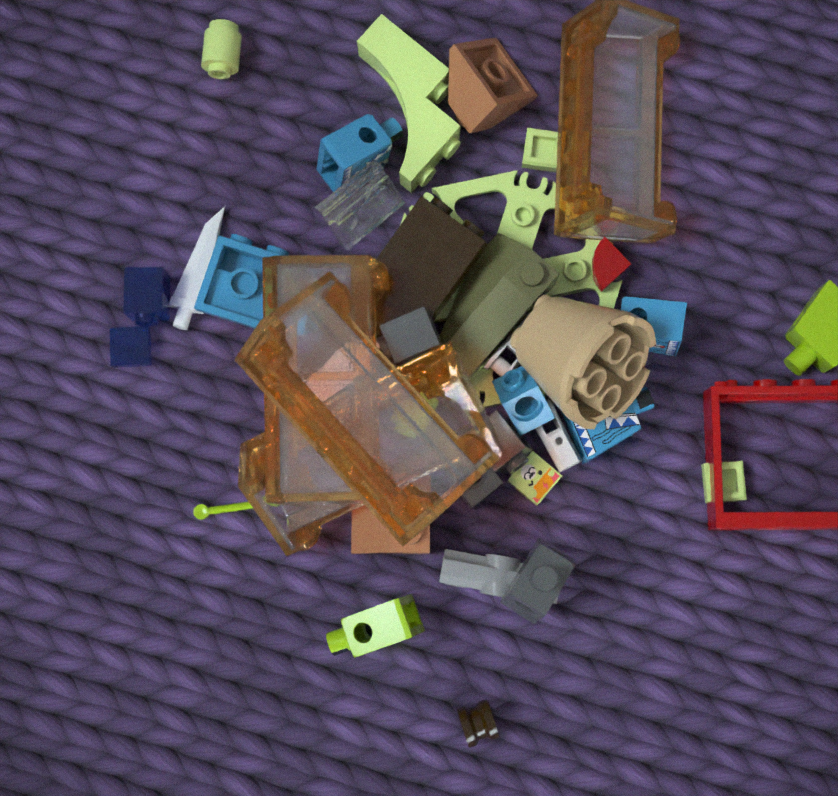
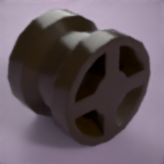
(478, 723)

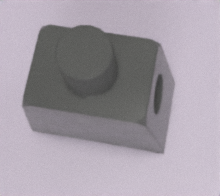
(538, 581)

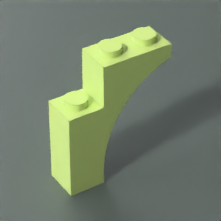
(417, 82)

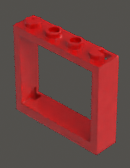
(761, 392)

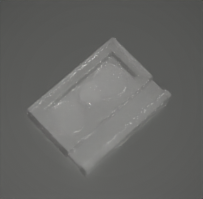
(360, 204)

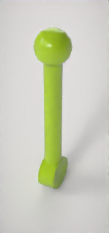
(203, 511)

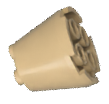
(585, 356)

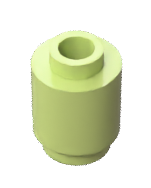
(221, 49)

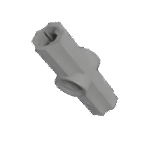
(487, 573)

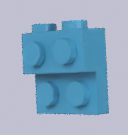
(235, 281)

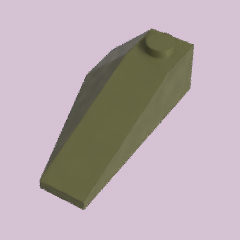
(495, 299)

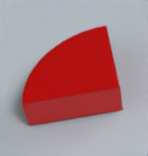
(607, 264)

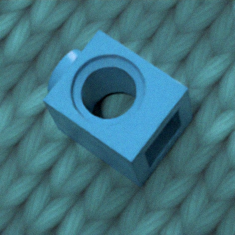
(523, 400)

